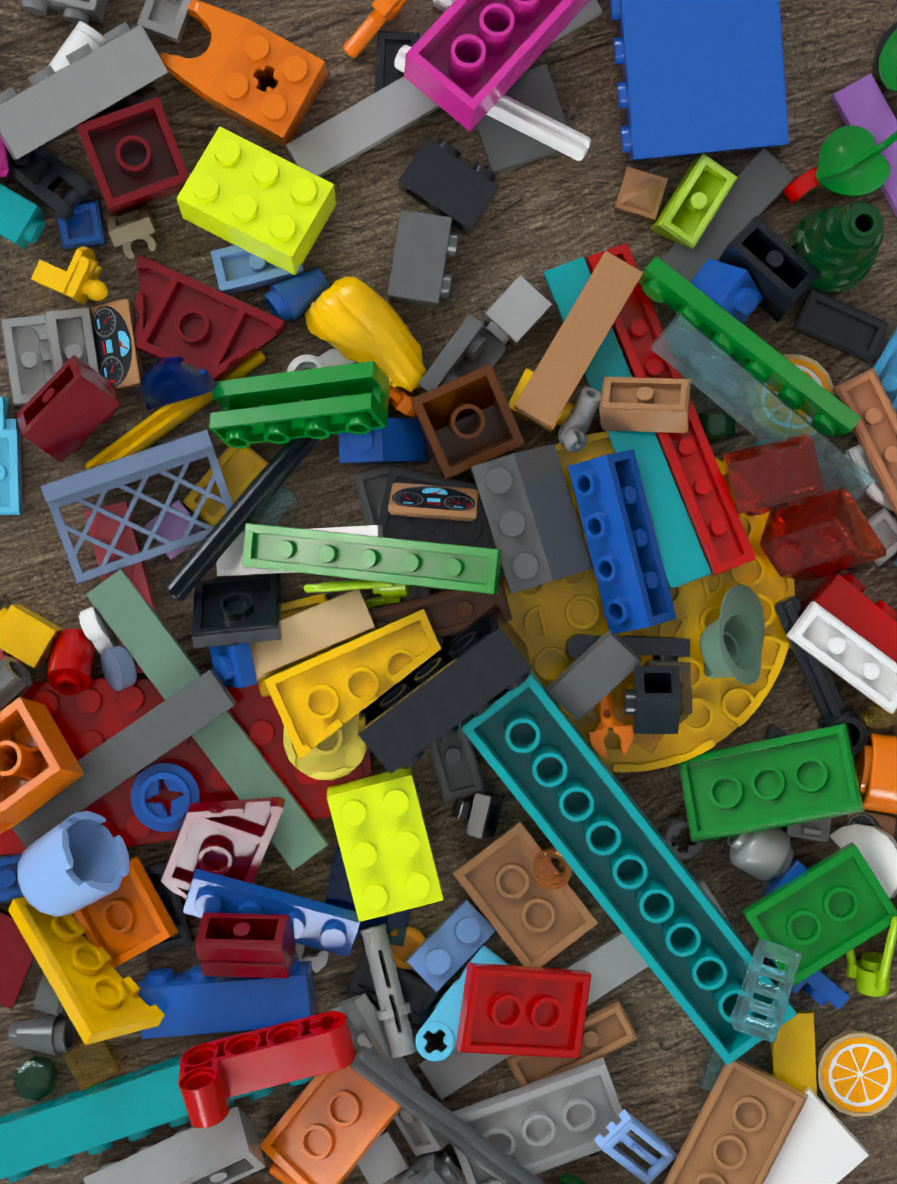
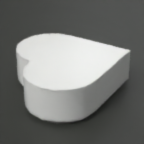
(97, 629)

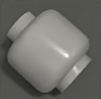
(761, 853)

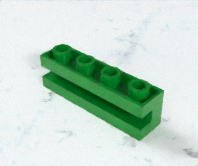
(301, 404)

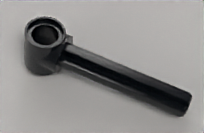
(820, 681)

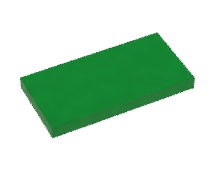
(771, 784)

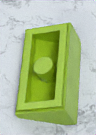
(694, 202)

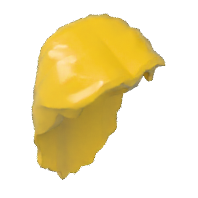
(366, 330)

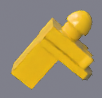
(78, 282)

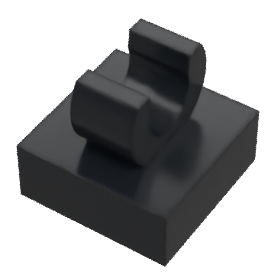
(481, 813)

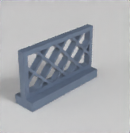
(124, 471)

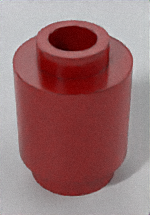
(71, 662)

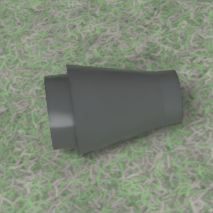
(43, 1034)

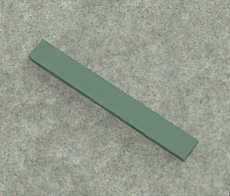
(221, 739)

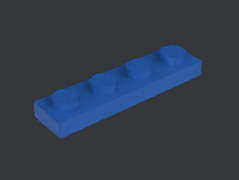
(312, 921)

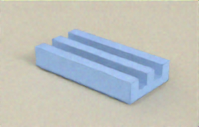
(620, 1133)

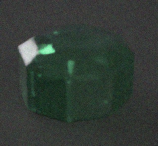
(717, 426)
(36, 1078)

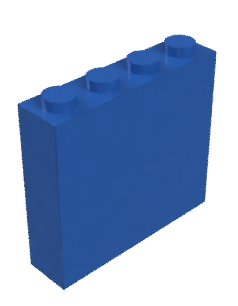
(699, 76)

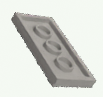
(545, 1120)

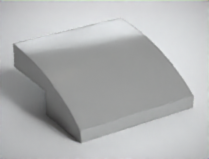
(42, 345)

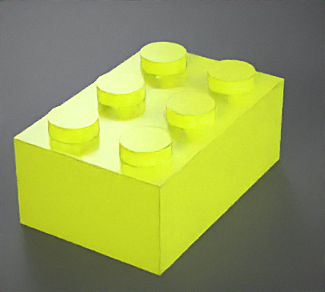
(257, 200)
(384, 844)

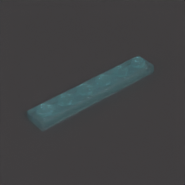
(752, 401)

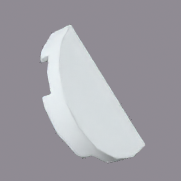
(877, 849)

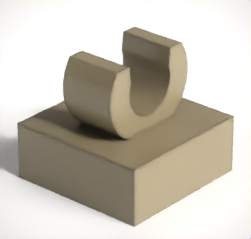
(132, 225)

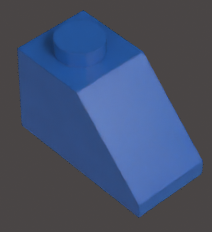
(397, 443)

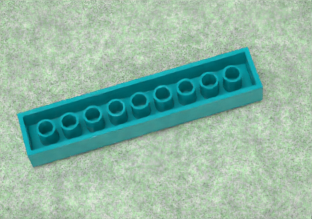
(620, 859)

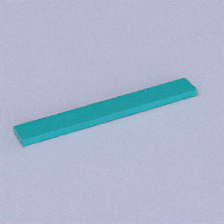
(674, 532)

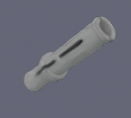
(401, 1040)

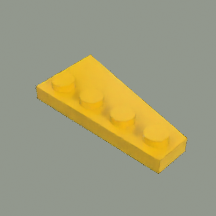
(340, 683)
(80, 973)

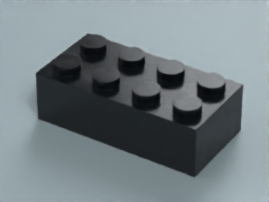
(445, 691)

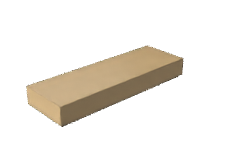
(313, 633)

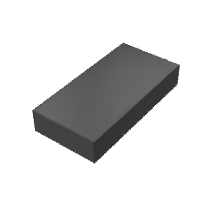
(593, 675)

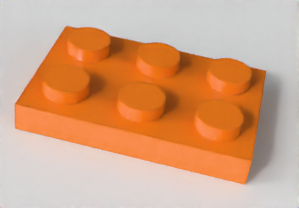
(329, 1127)

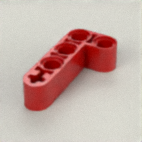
(261, 1060)

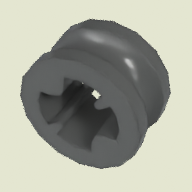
(673, 829)

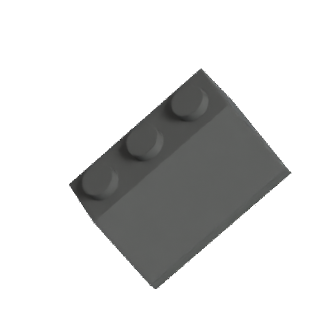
(531, 517)

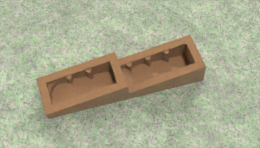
(578, 340)

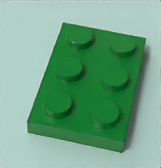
(824, 911)

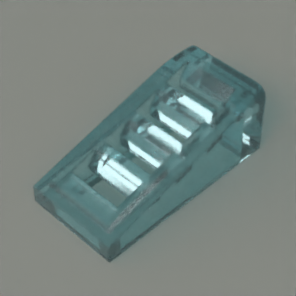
(754, 1026)

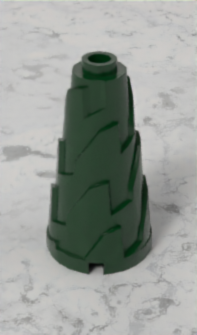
(839, 244)

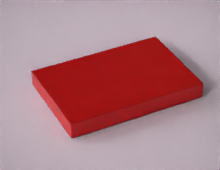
(523, 1011)

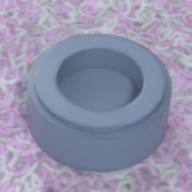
(118, 668)

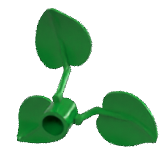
(849, 158)

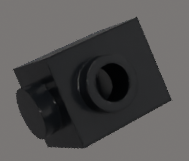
(654, 700)

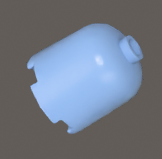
(72, 865)

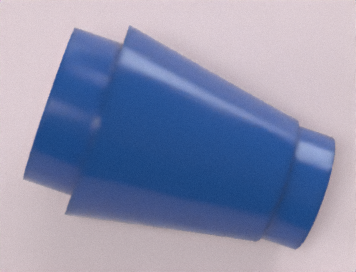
(294, 296)

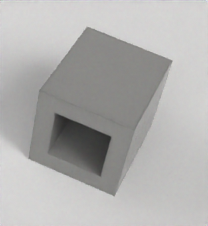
(516, 312)

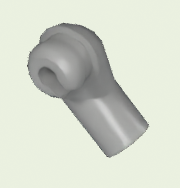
(574, 429)

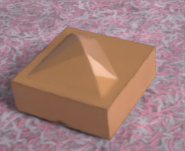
(640, 194)

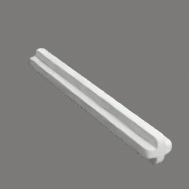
(529, 121)

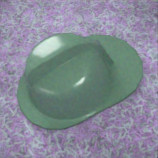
(735, 640)

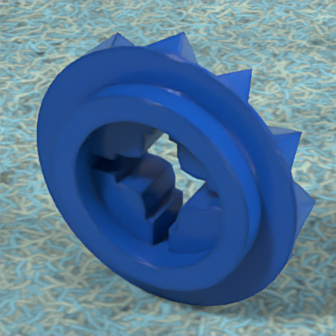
(149, 783)

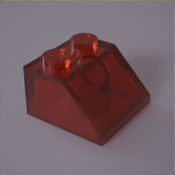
(820, 537)

